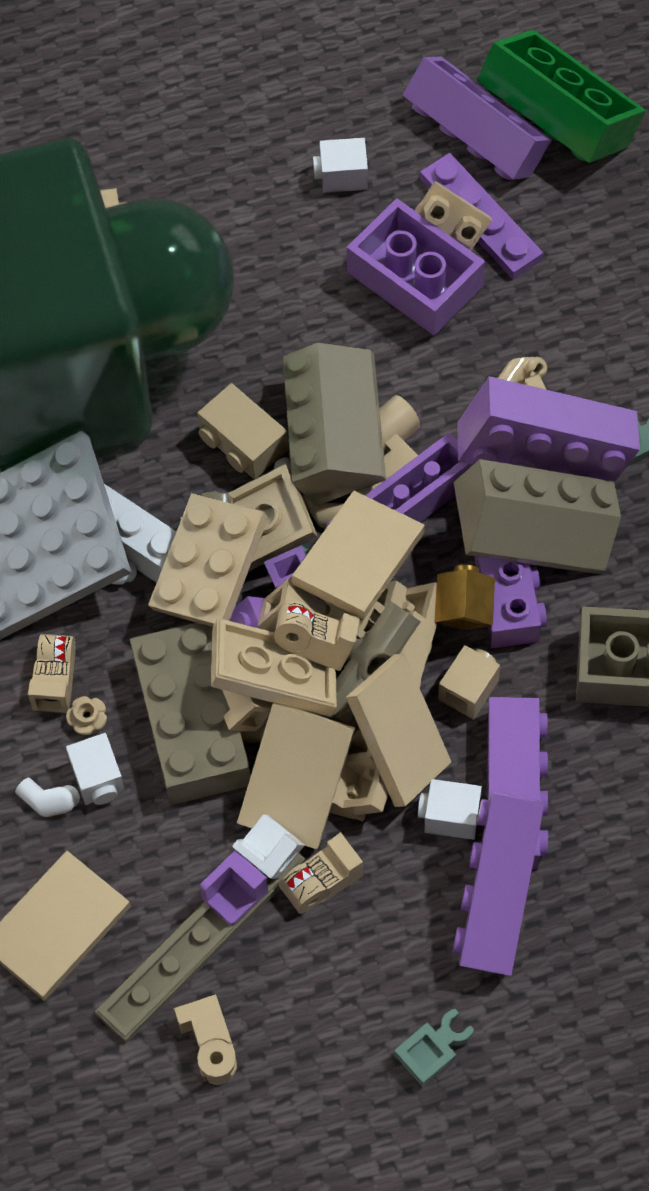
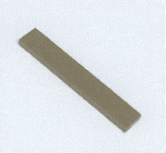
(175, 965)

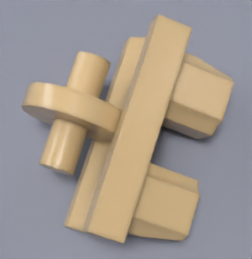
(453, 215)

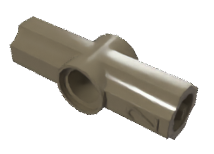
(383, 640)

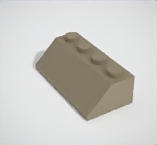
(333, 421)
(537, 516)

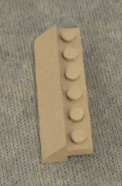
(360, 784)

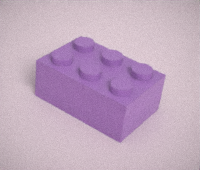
(415, 266)

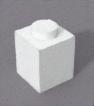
(342, 165)
(95, 769)
(450, 809)

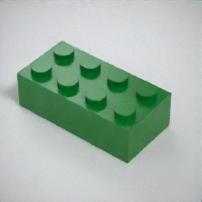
(560, 95)

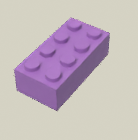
(547, 431)

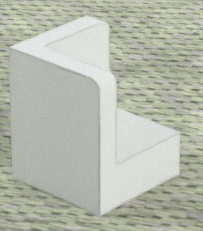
(269, 846)

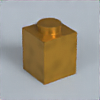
(465, 598)

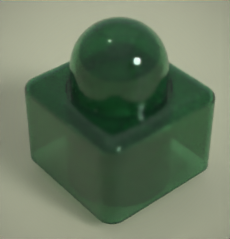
(93, 300)

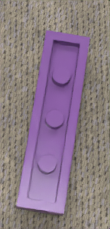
(503, 237)

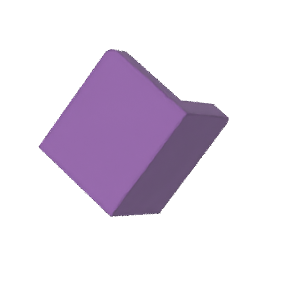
(234, 888)

